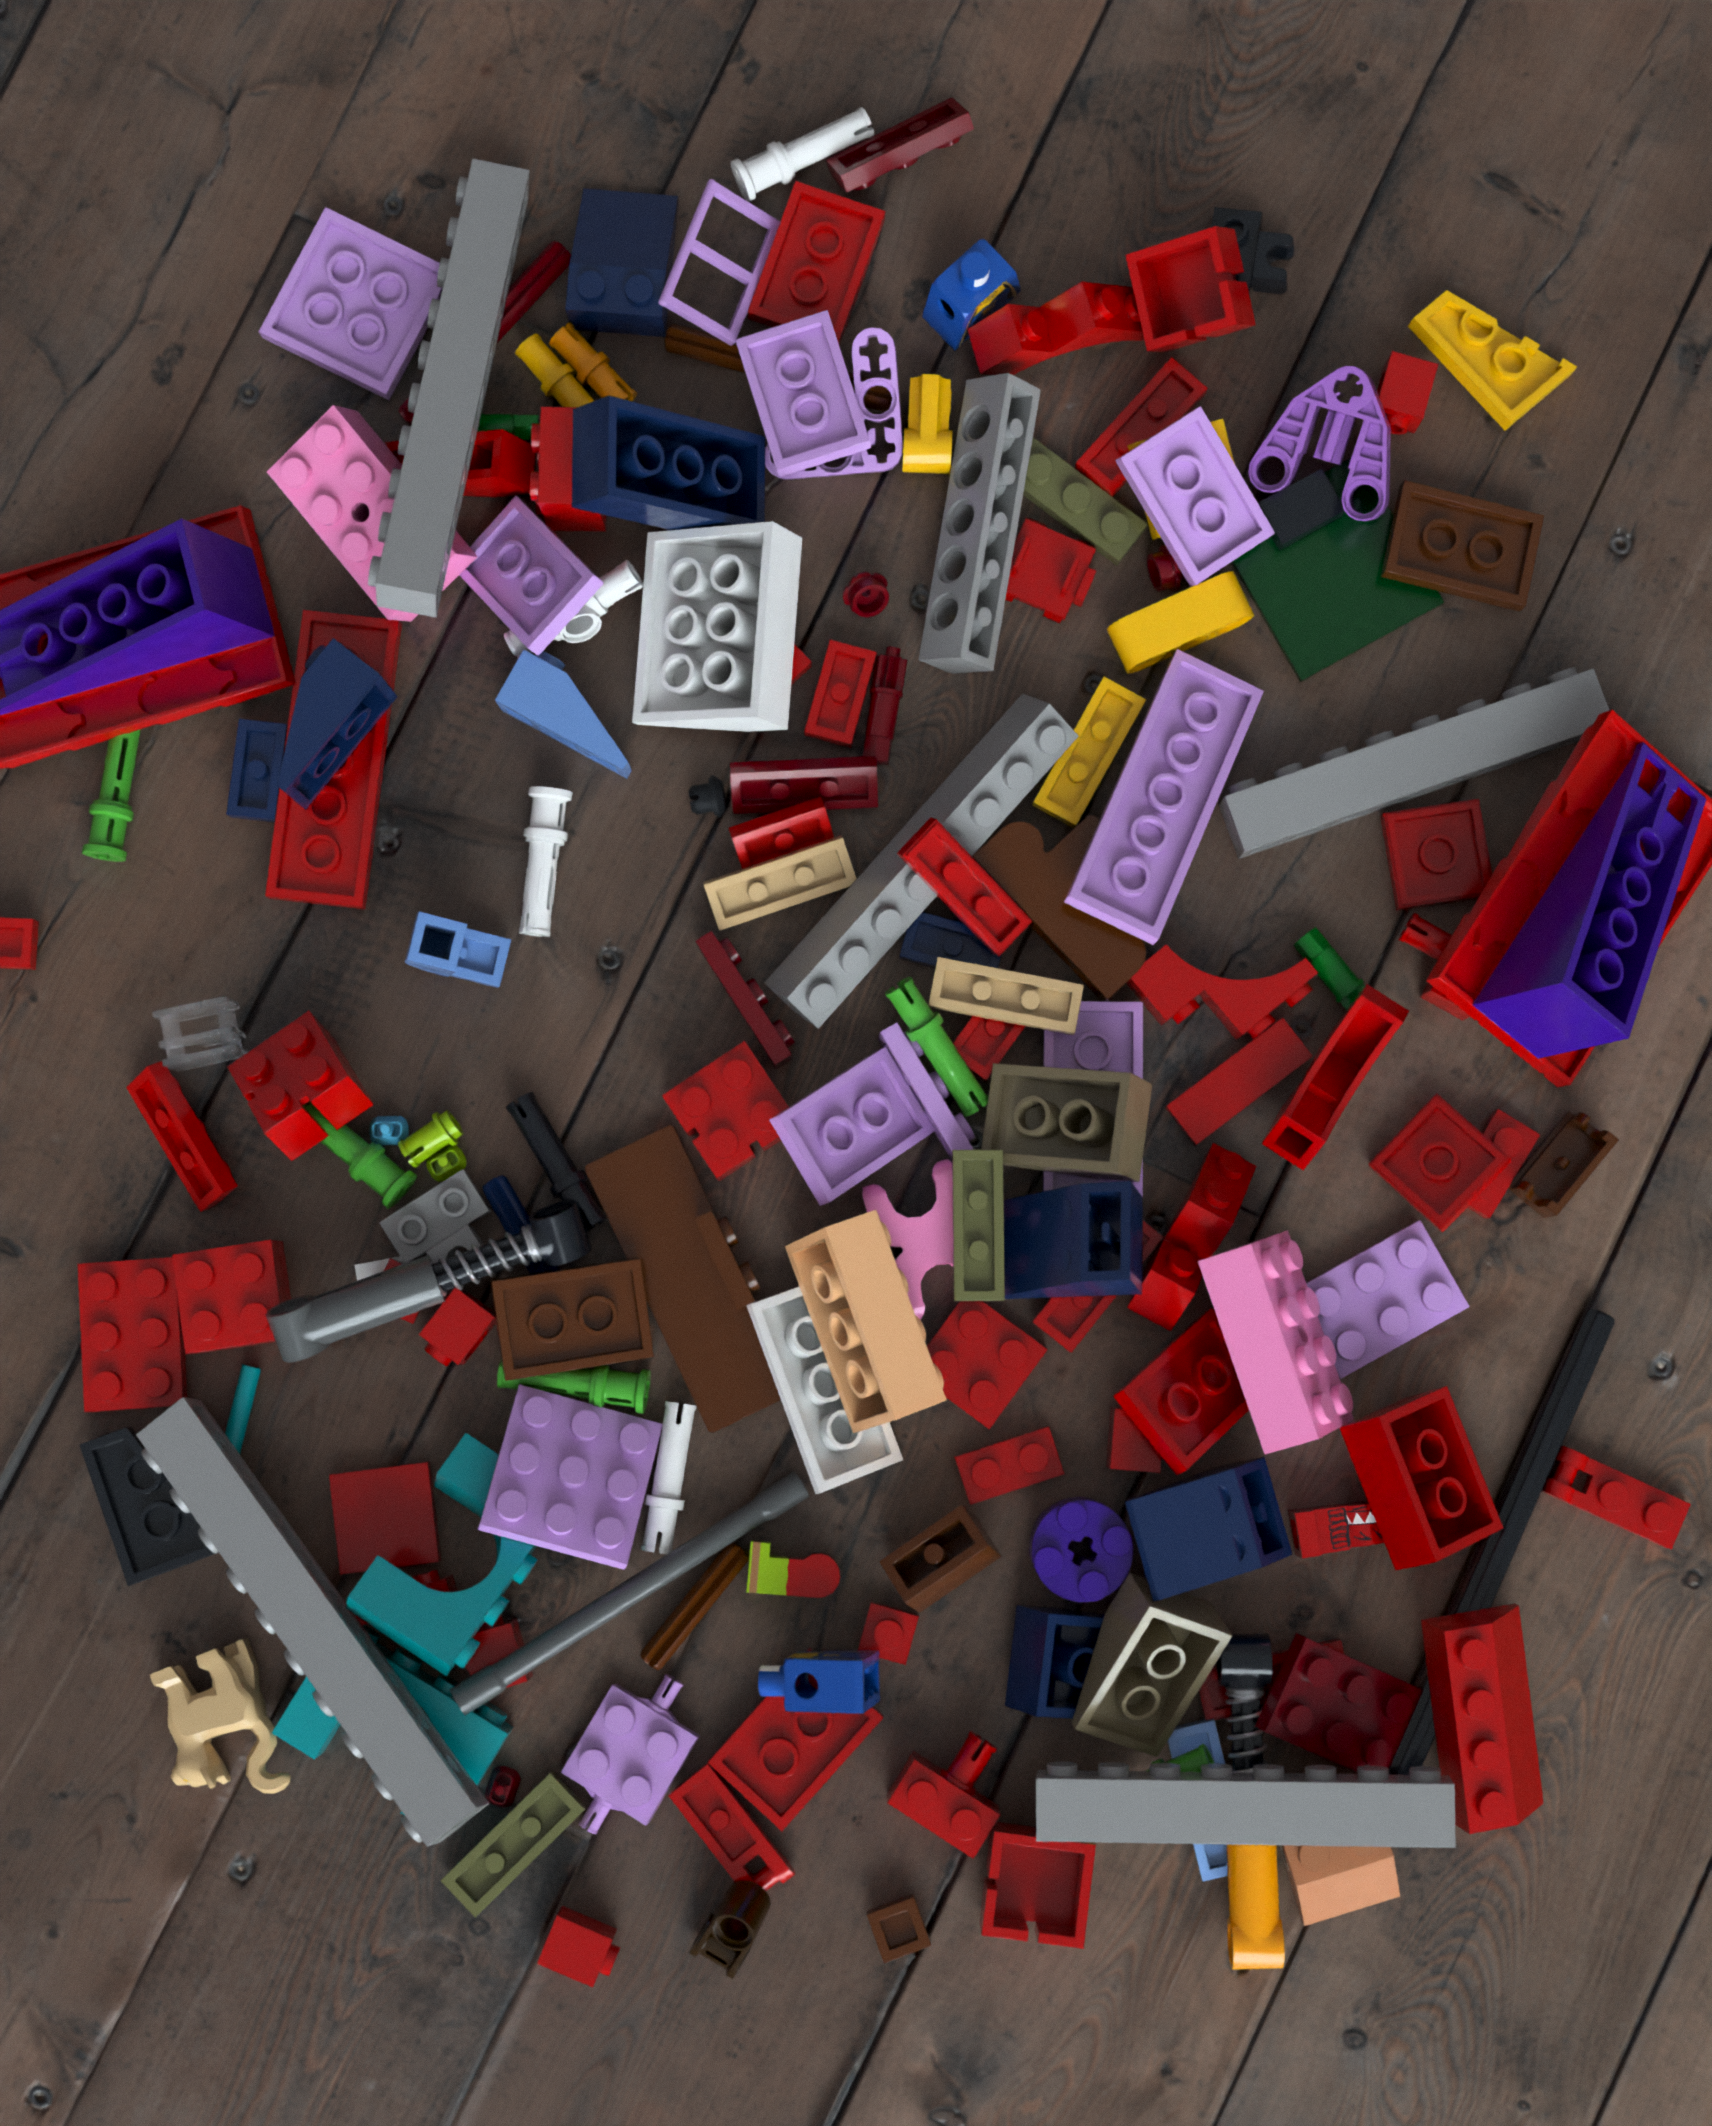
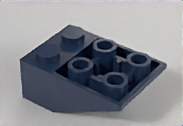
(1074, 1242)
(1208, 1528)

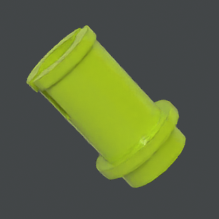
(431, 1138)

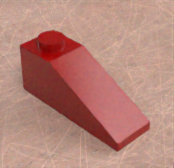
(497, 467)

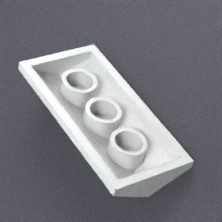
(811, 1397)

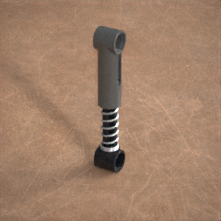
(311, 1323)

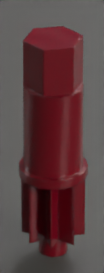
(884, 704)

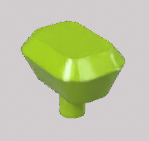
(446, 1163)

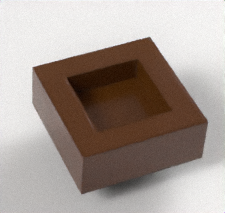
(898, 1928)

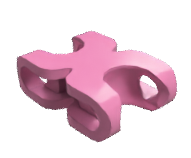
(922, 1239)

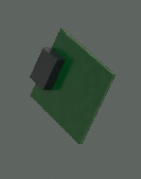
(1323, 572)

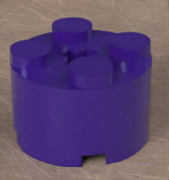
(1089, 1577)

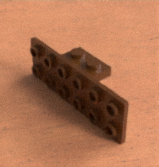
(688, 1274)

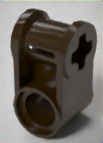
(733, 1926)

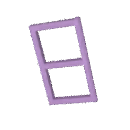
(692, 245)

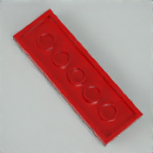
(328, 848)

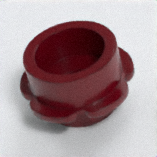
(1163, 570)
(868, 602)

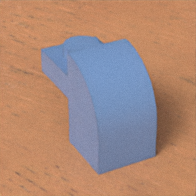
(456, 951)

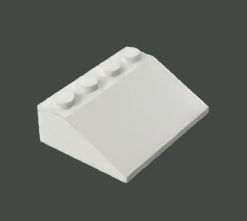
(718, 628)

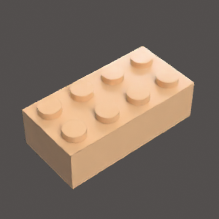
(866, 1321)

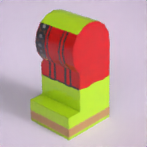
(810, 1576)

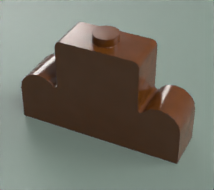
(1039, 884)

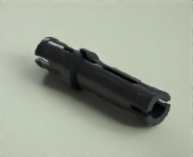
(566, 1179)

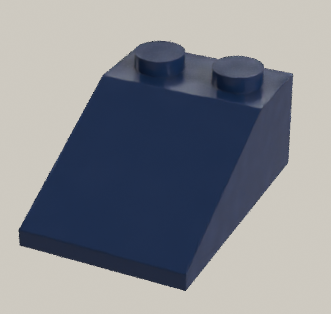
(621, 262)
(332, 714)
(1050, 1659)

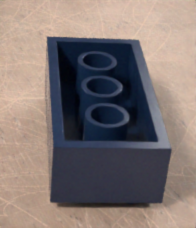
(665, 467)

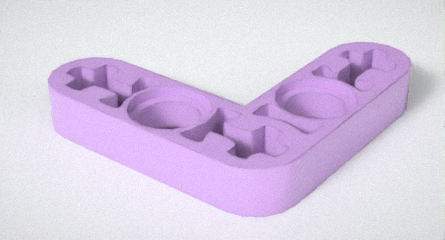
(863, 462)

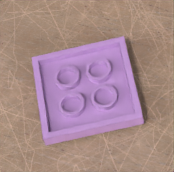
(354, 304)
(571, 1477)

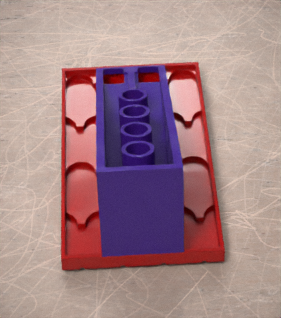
(136, 636)
(1581, 903)

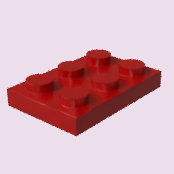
(816, 259)
(130, 1335)
(1186, 1394)
(787, 1756)

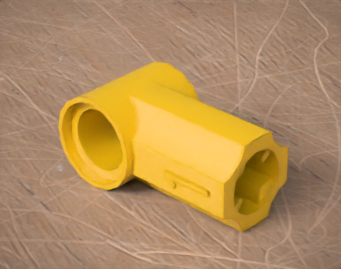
(928, 437)

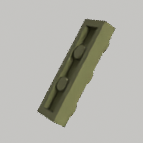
(1081, 504)
(978, 1225)
(513, 1843)

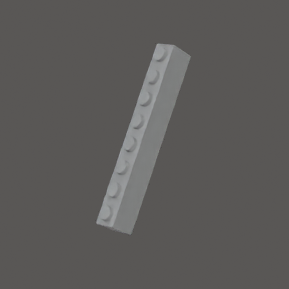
(1412, 763)
(889, 892)
(1245, 1807)

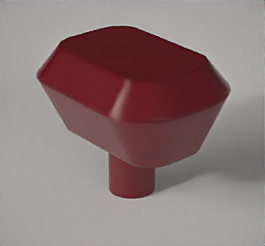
(502, 1786)

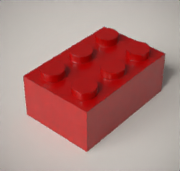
(1421, 1478)

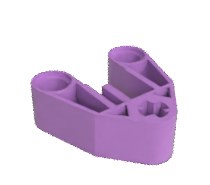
(1295, 428)

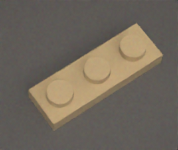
(780, 882)
(1006, 996)

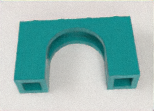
(437, 1623)
(472, 1737)

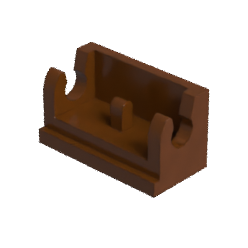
(1561, 1164)

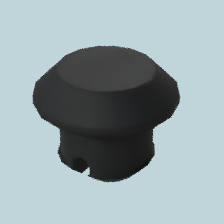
(710, 797)

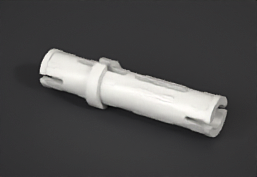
(668, 1478)

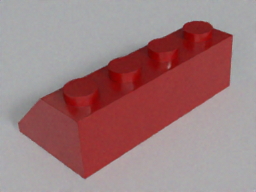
(1483, 1716)

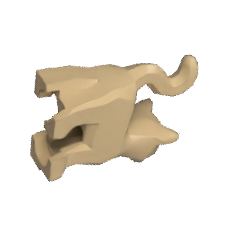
(227, 1707)

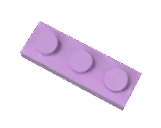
(928, 1089)

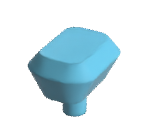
(388, 1130)

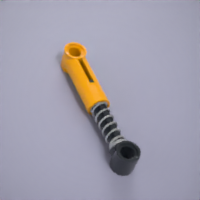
(1254, 1920)

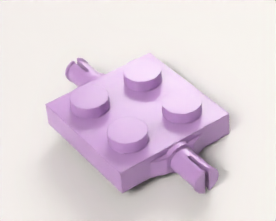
(630, 1754)

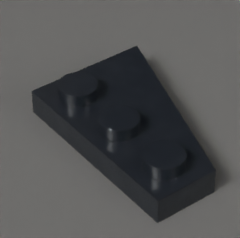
(139, 1512)

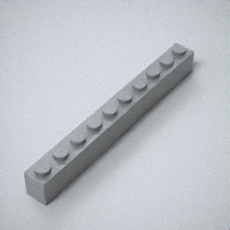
(452, 389)
(312, 1622)

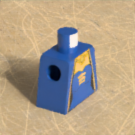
(973, 288)
(844, 1678)

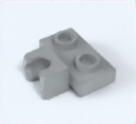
(438, 1220)

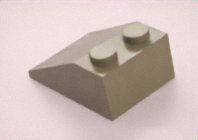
(1068, 1120)
(1148, 1666)

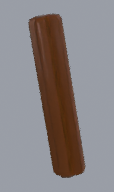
(694, 1606)

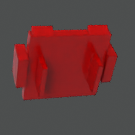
(1049, 570)

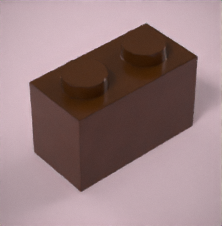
(940, 1559)

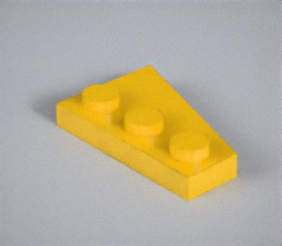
(1491, 364)

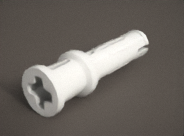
(781, 161)
(544, 839)

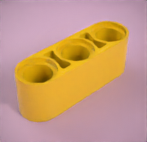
(1180, 622)

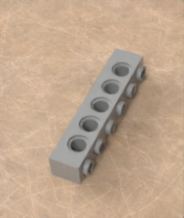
(979, 524)

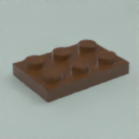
(1462, 546)
(572, 1318)

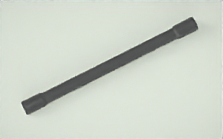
(496, 1677)

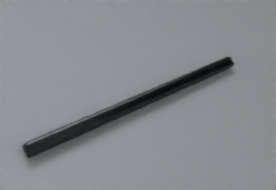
(1516, 1509)

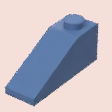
(550, 702)

